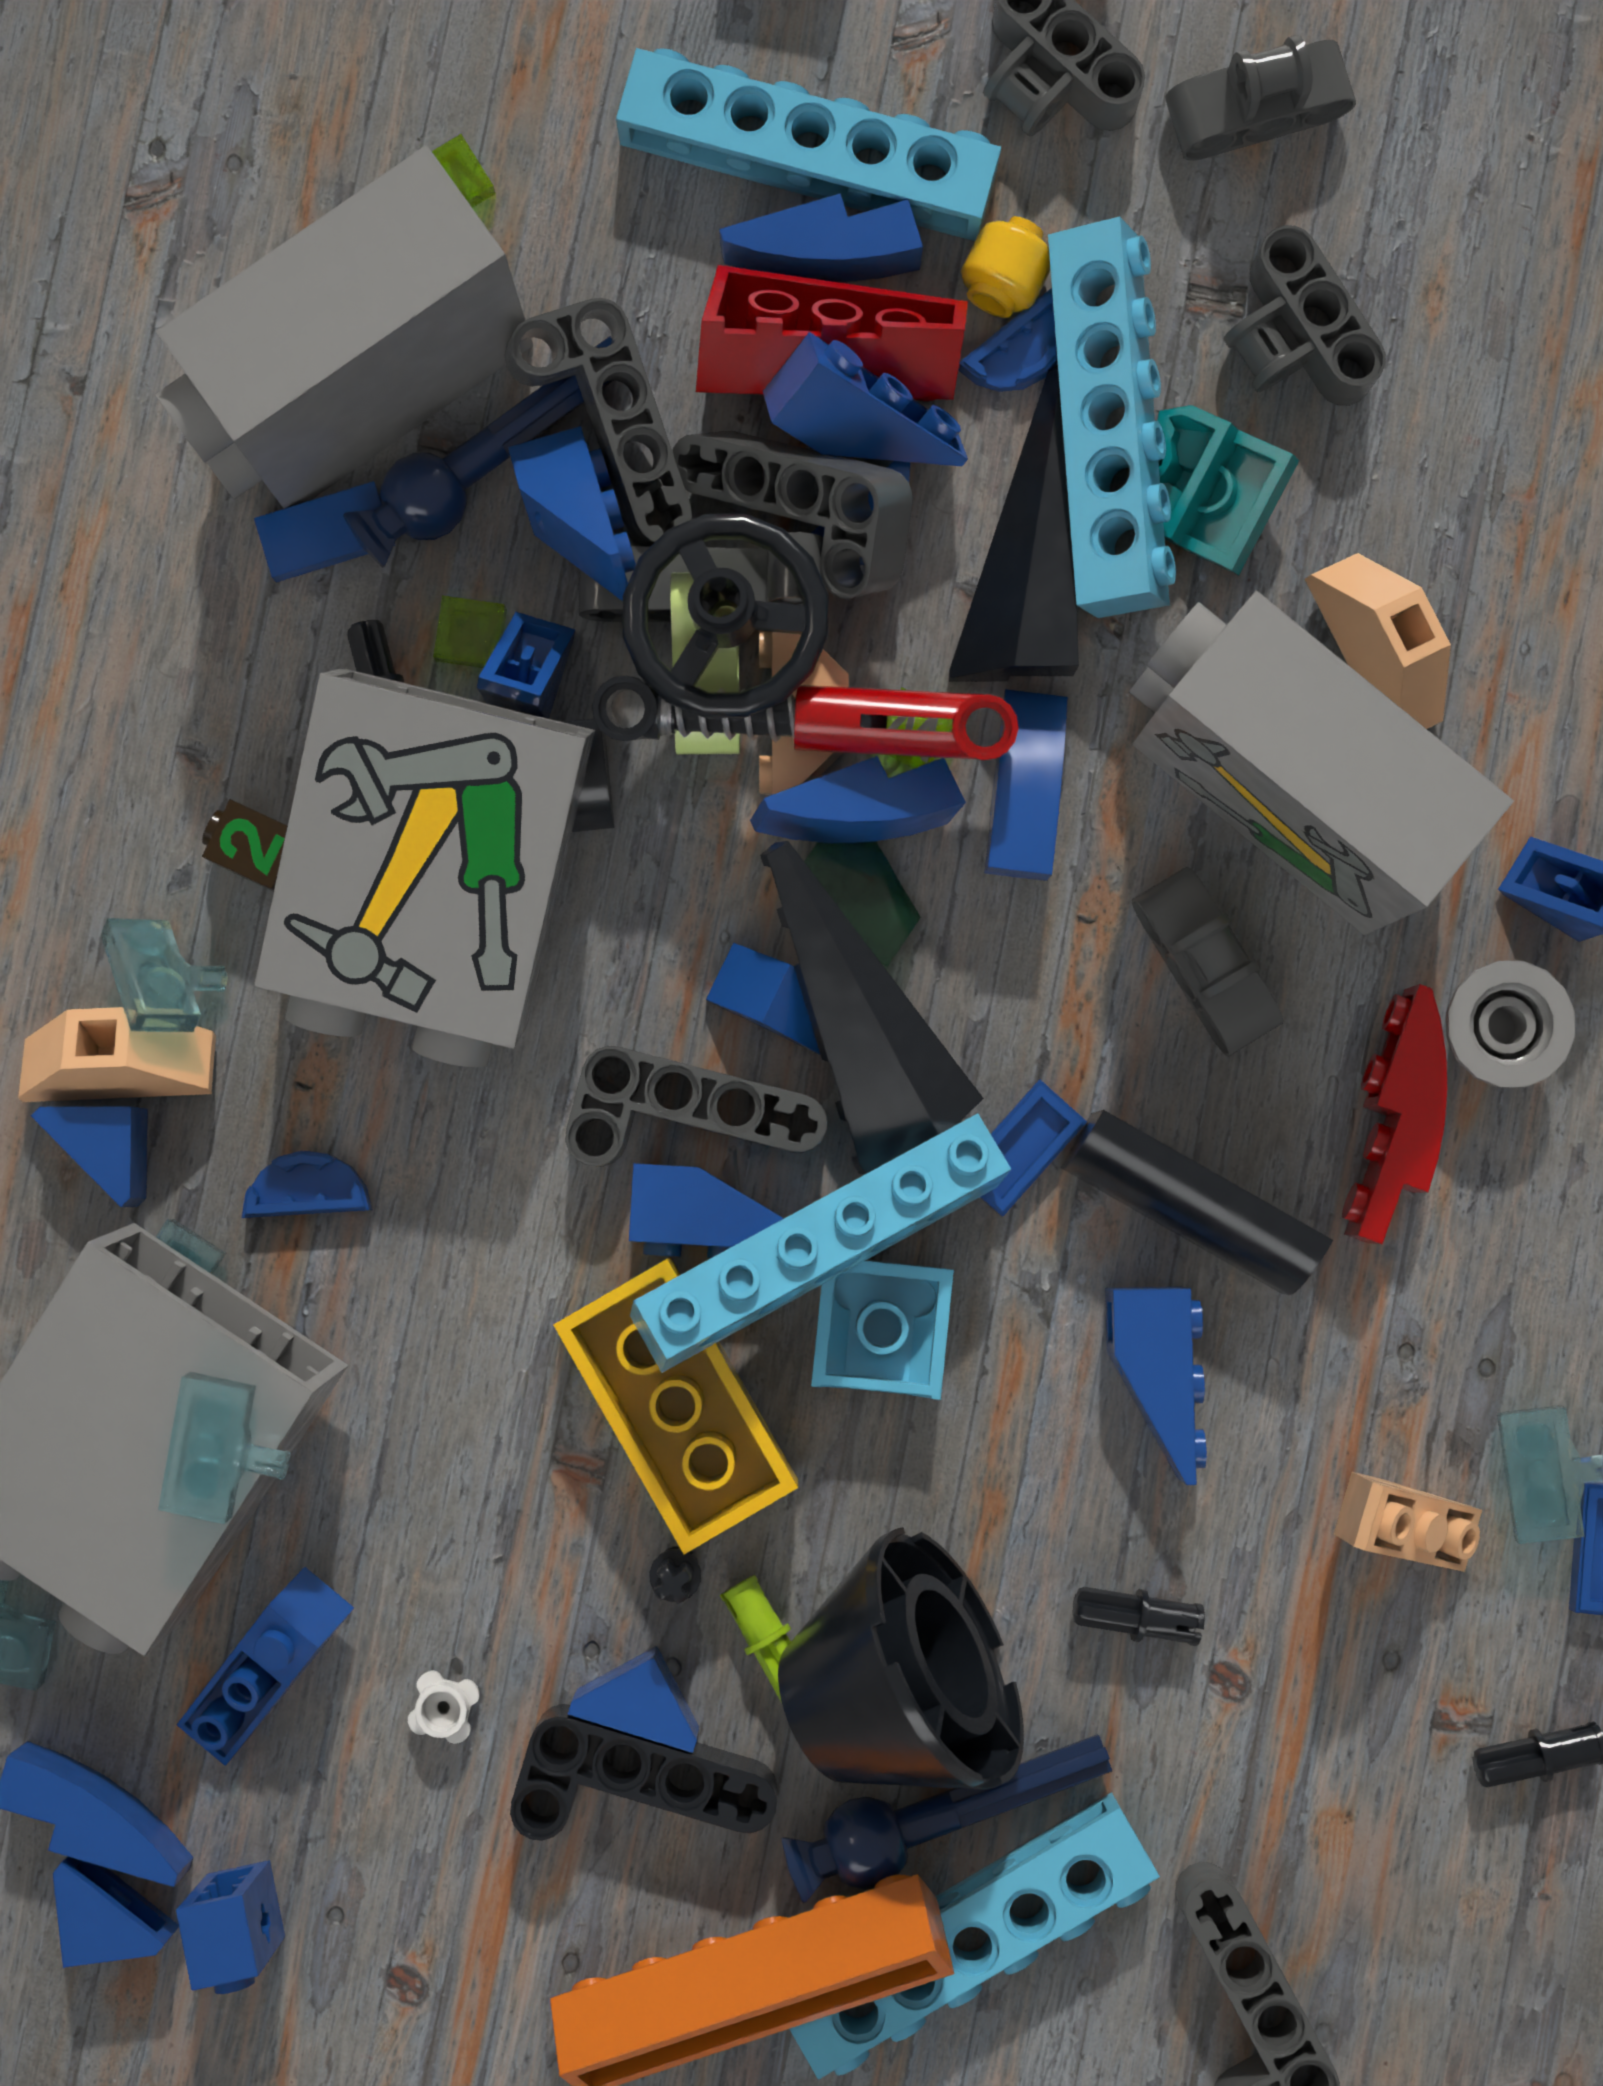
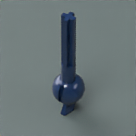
(428, 494)
(871, 1840)

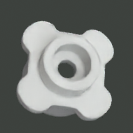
(426, 1715)

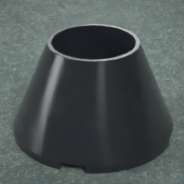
(903, 1676)

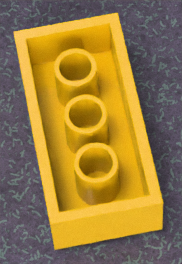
(683, 1429)

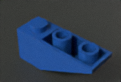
(850, 412)
(569, 511)
(690, 1208)
(1153, 1352)
(264, 1665)

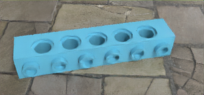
(774, 158)
(1081, 267)
(818, 1242)
(1012, 1943)

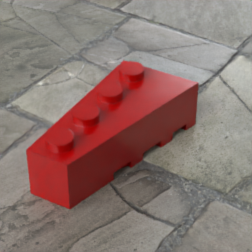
(762, 317)

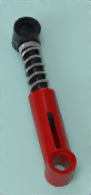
(824, 720)

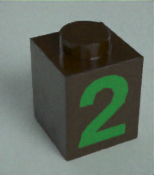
(245, 843)

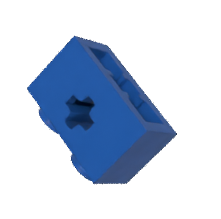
(230, 1927)

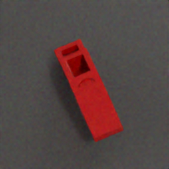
(1411, 1092)

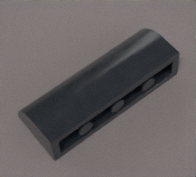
(1196, 1203)

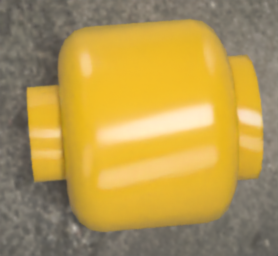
(1006, 267)

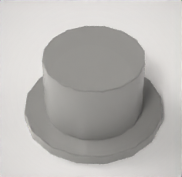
(1510, 1024)

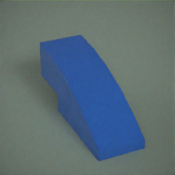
(825, 243)
(1028, 789)
(862, 804)
(91, 1815)

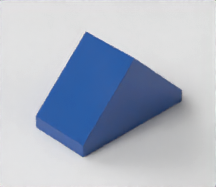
(527, 665)
(1558, 888)
(764, 994)
(105, 1144)
(639, 1701)
(104, 1916)

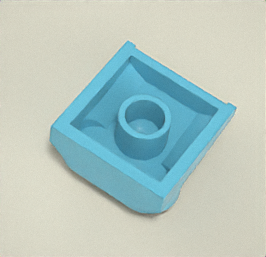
(884, 1329)

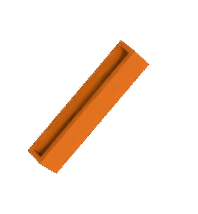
(751, 1984)

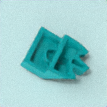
(1219, 485)

